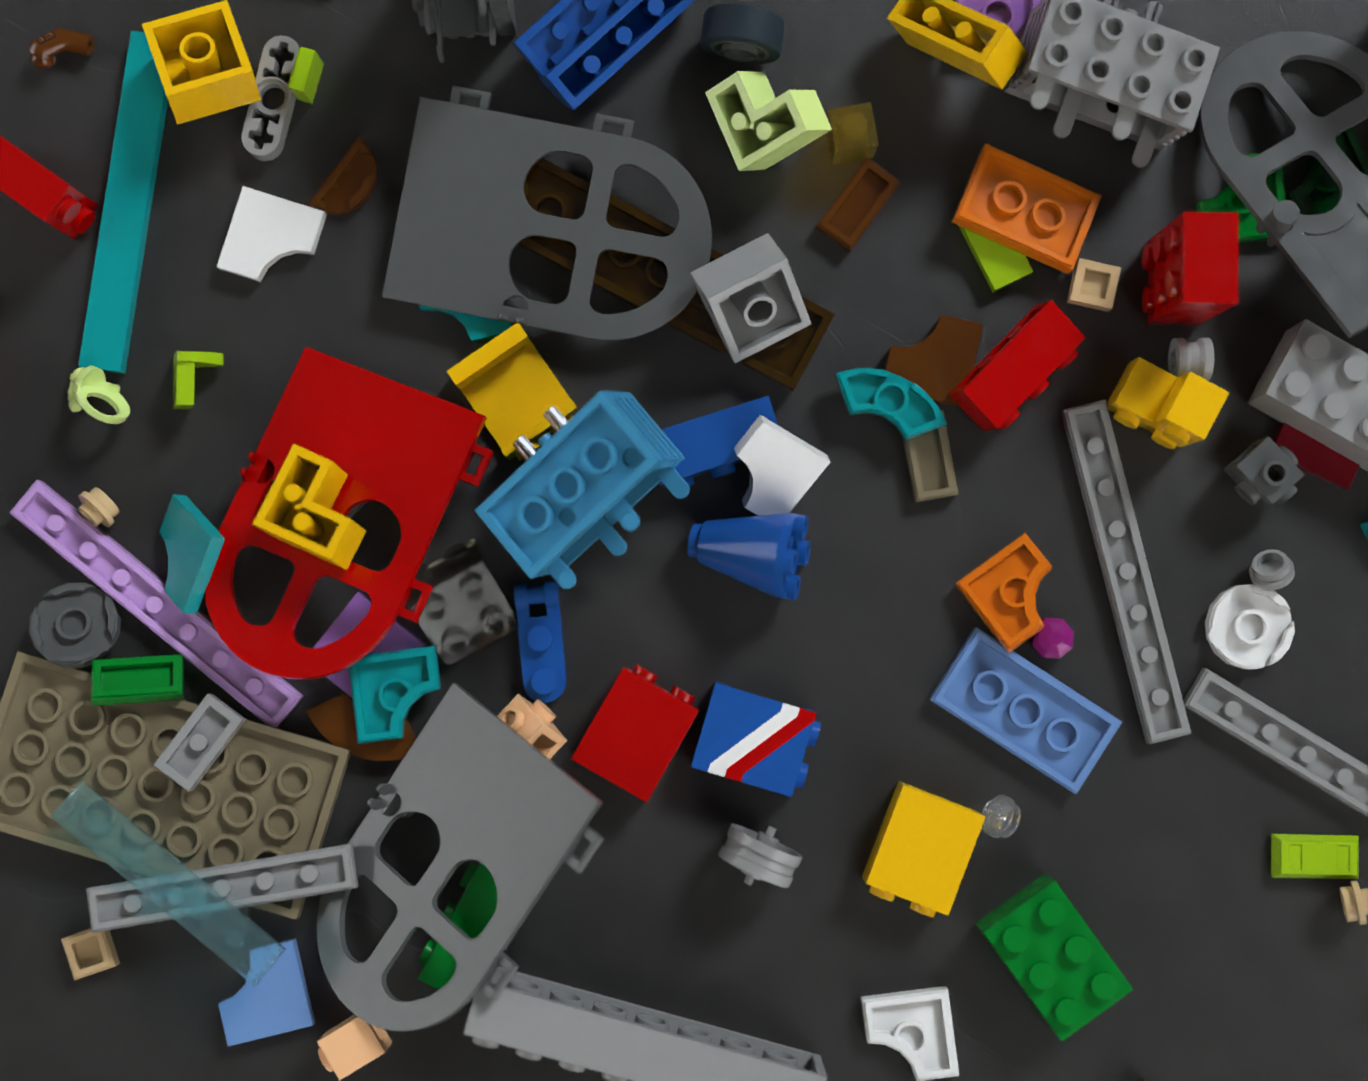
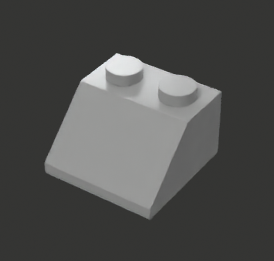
(751, 297)

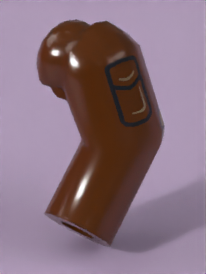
(56, 41)

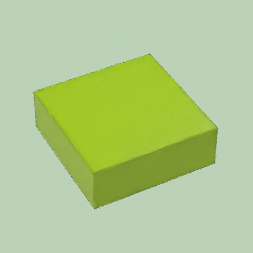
(306, 74)

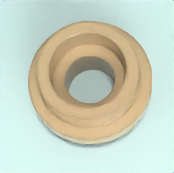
(98, 507)
(1354, 902)

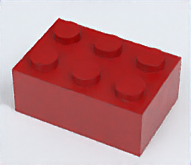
(1191, 269)

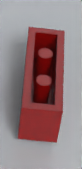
(1018, 367)

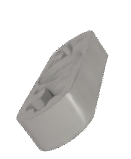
(255, 126)

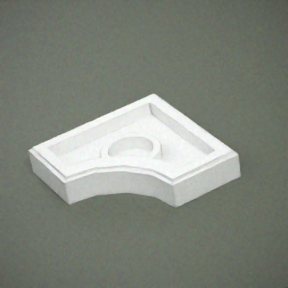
(267, 230)
(779, 467)
(916, 1026)

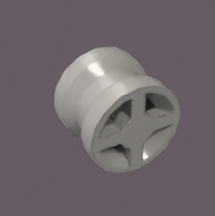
(1191, 357)

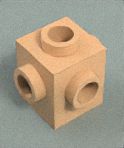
(534, 721)

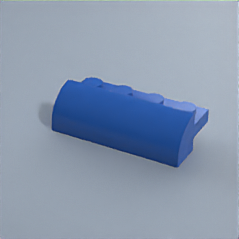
(588, 41)

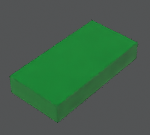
(137, 680)

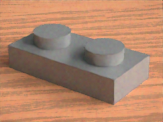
(200, 742)

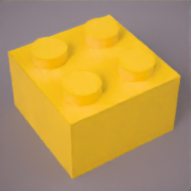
(201, 62)

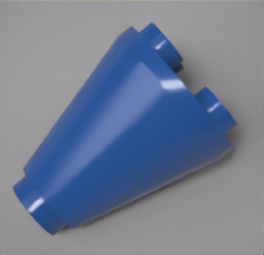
(755, 550)

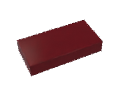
(1316, 457)

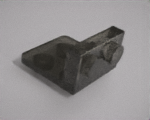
(464, 605)

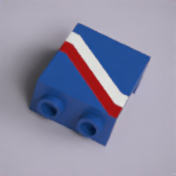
(755, 740)

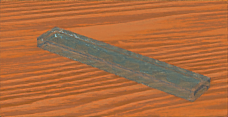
(168, 883)

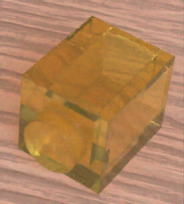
(852, 133)

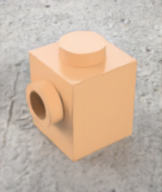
(351, 1046)

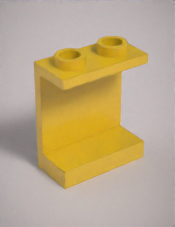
(512, 389)

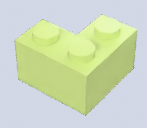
(764, 127)

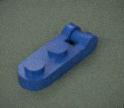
(541, 641)

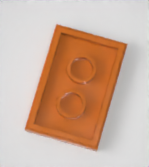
(1026, 208)

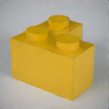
(1169, 406)
(301, 511)

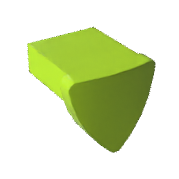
(184, 374)

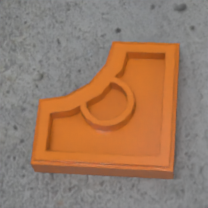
(1005, 591)

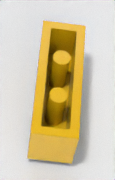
(960, 38)

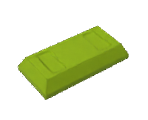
(1314, 856)

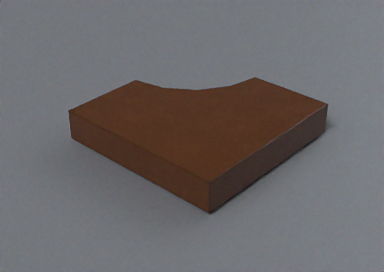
(940, 359)

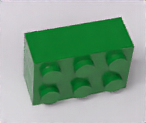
(1054, 956)

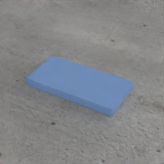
(1025, 710)

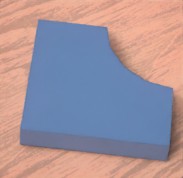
(271, 1007)

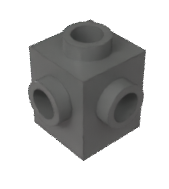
(1265, 473)

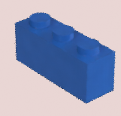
(711, 439)

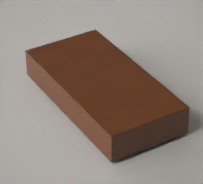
(858, 204)

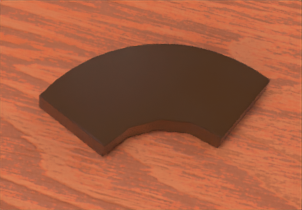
(337, 724)

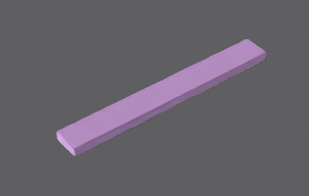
(144, 597)

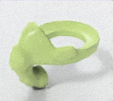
(92, 382)

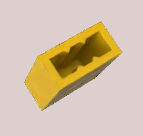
(922, 850)

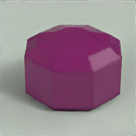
(1054, 639)

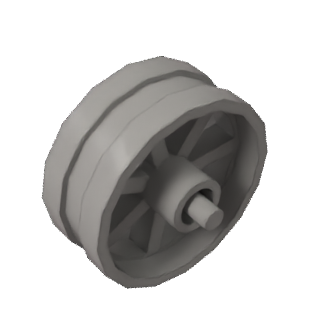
(760, 855)

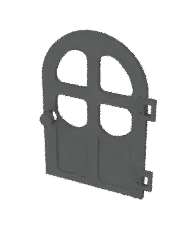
(469, 211)
(1325, 247)
(492, 805)

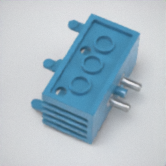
(581, 485)

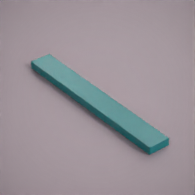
(125, 212)

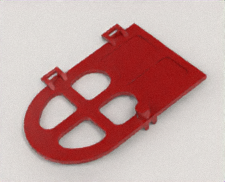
(396, 452)

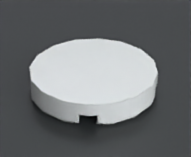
(1249, 626)

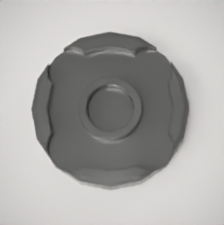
(75, 625)

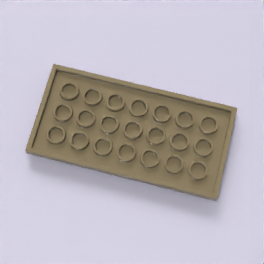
(257, 800)

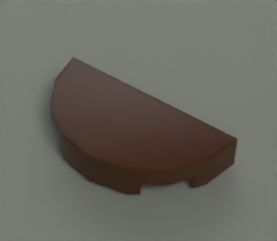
(349, 182)

